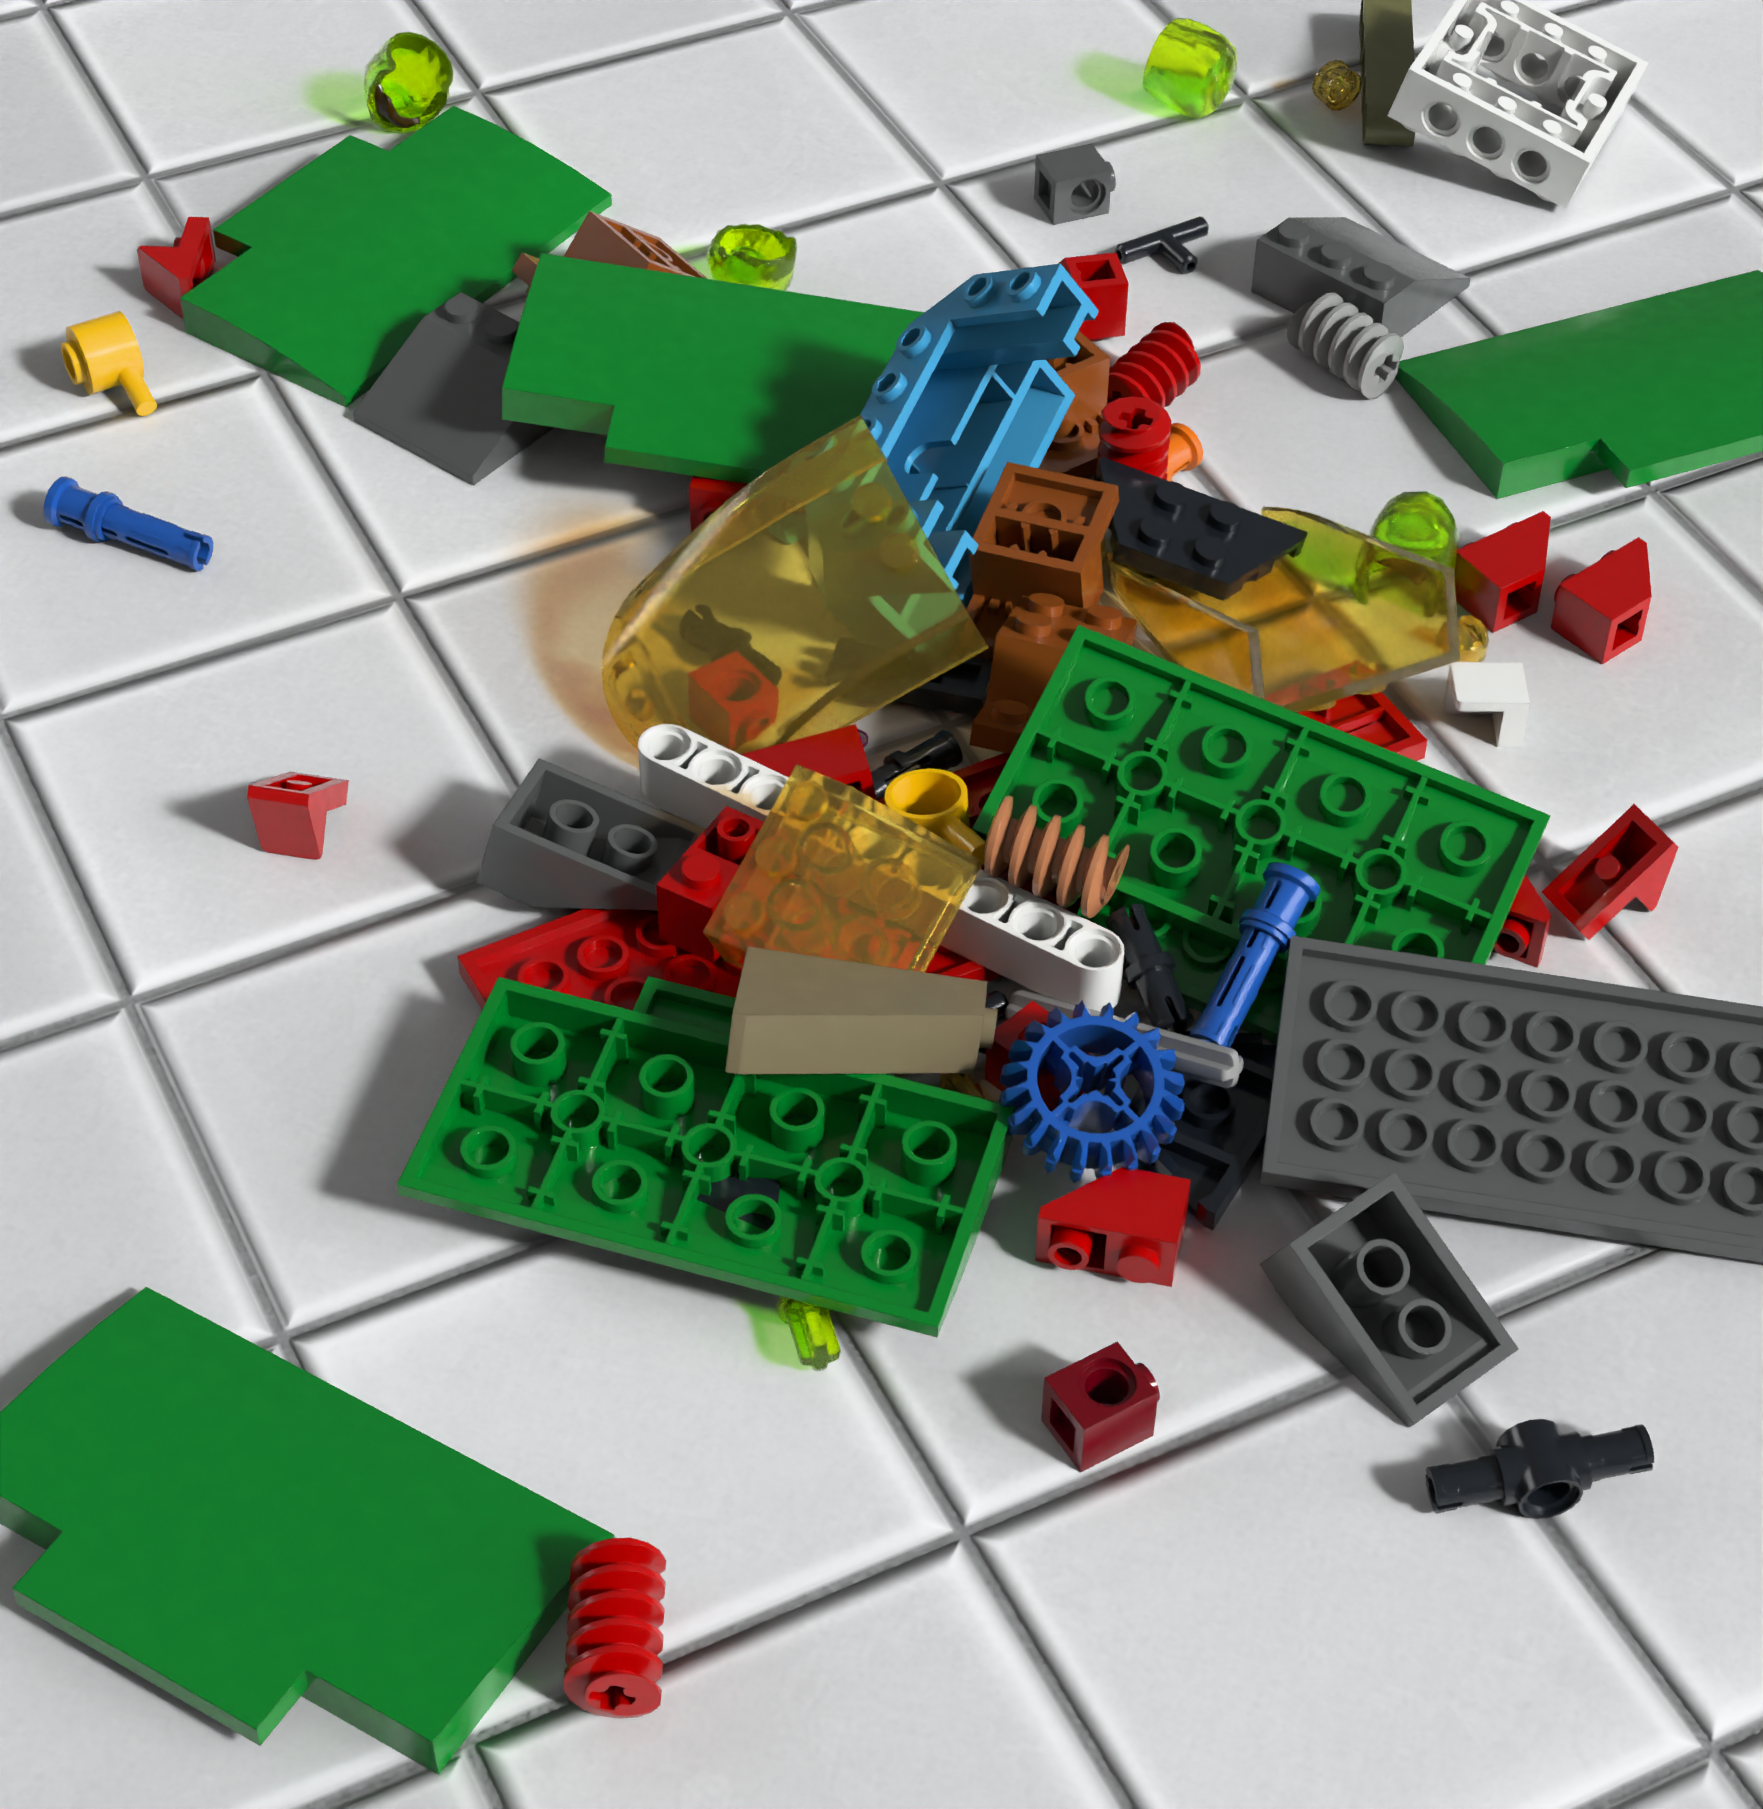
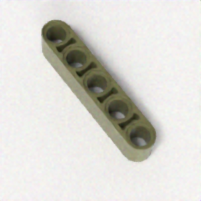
(1385, 58)

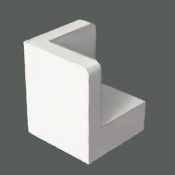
(1492, 690)

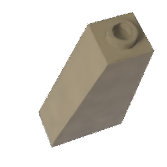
(853, 1018)

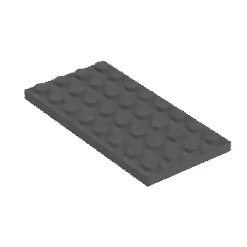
(1520, 1097)

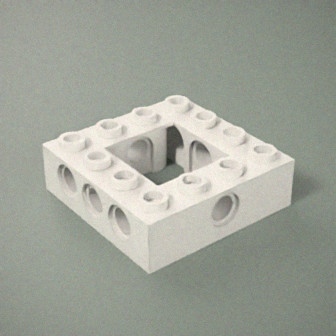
(1567, 144)

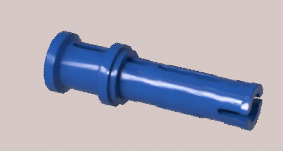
(107, 518)
(1265, 933)

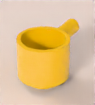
(107, 355)
(937, 803)

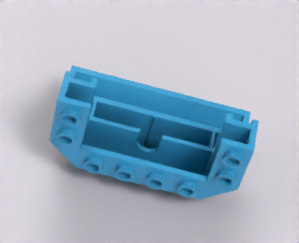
(975, 394)

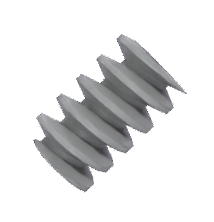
(1347, 343)

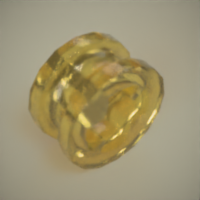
(1336, 85)

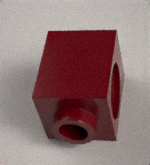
(1094, 1430)

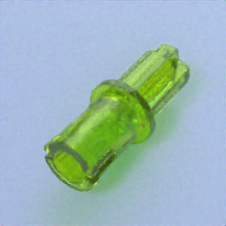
(811, 1332)

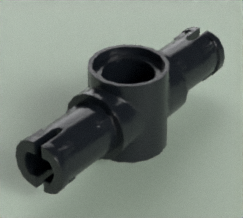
(1539, 1468)

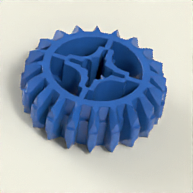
(1062, 1051)

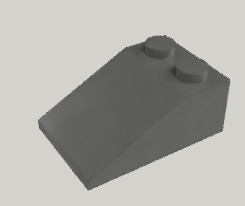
(581, 845)
(1390, 1301)

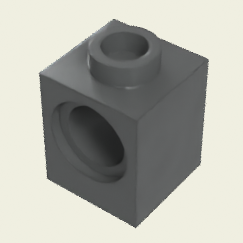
(1073, 184)

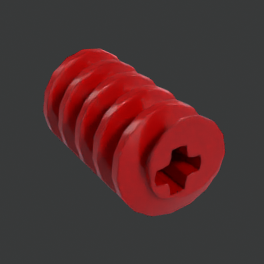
(1156, 366)
(1136, 434)
(615, 1628)

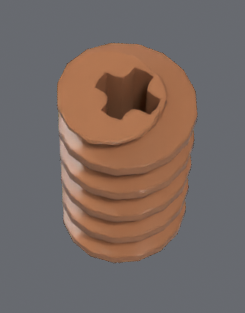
(1052, 859)

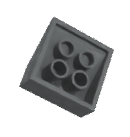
(1336, 255)
(446, 392)

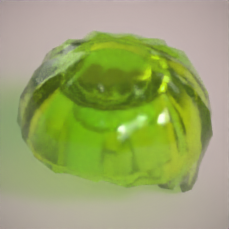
(752, 256)

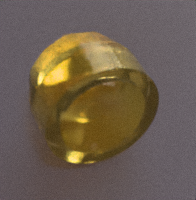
(1472, 639)

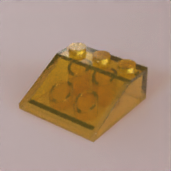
(841, 881)

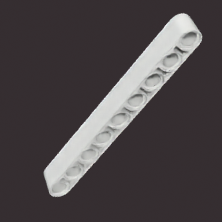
(995, 924)

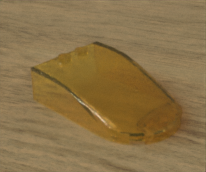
(789, 607)
(1312, 628)

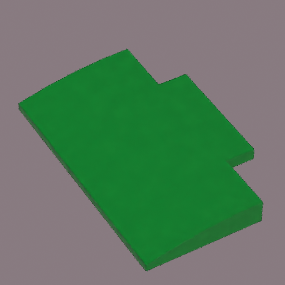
(376, 239)
(692, 366)
(1612, 389)
(1227, 783)
(621, 1117)
(274, 1536)

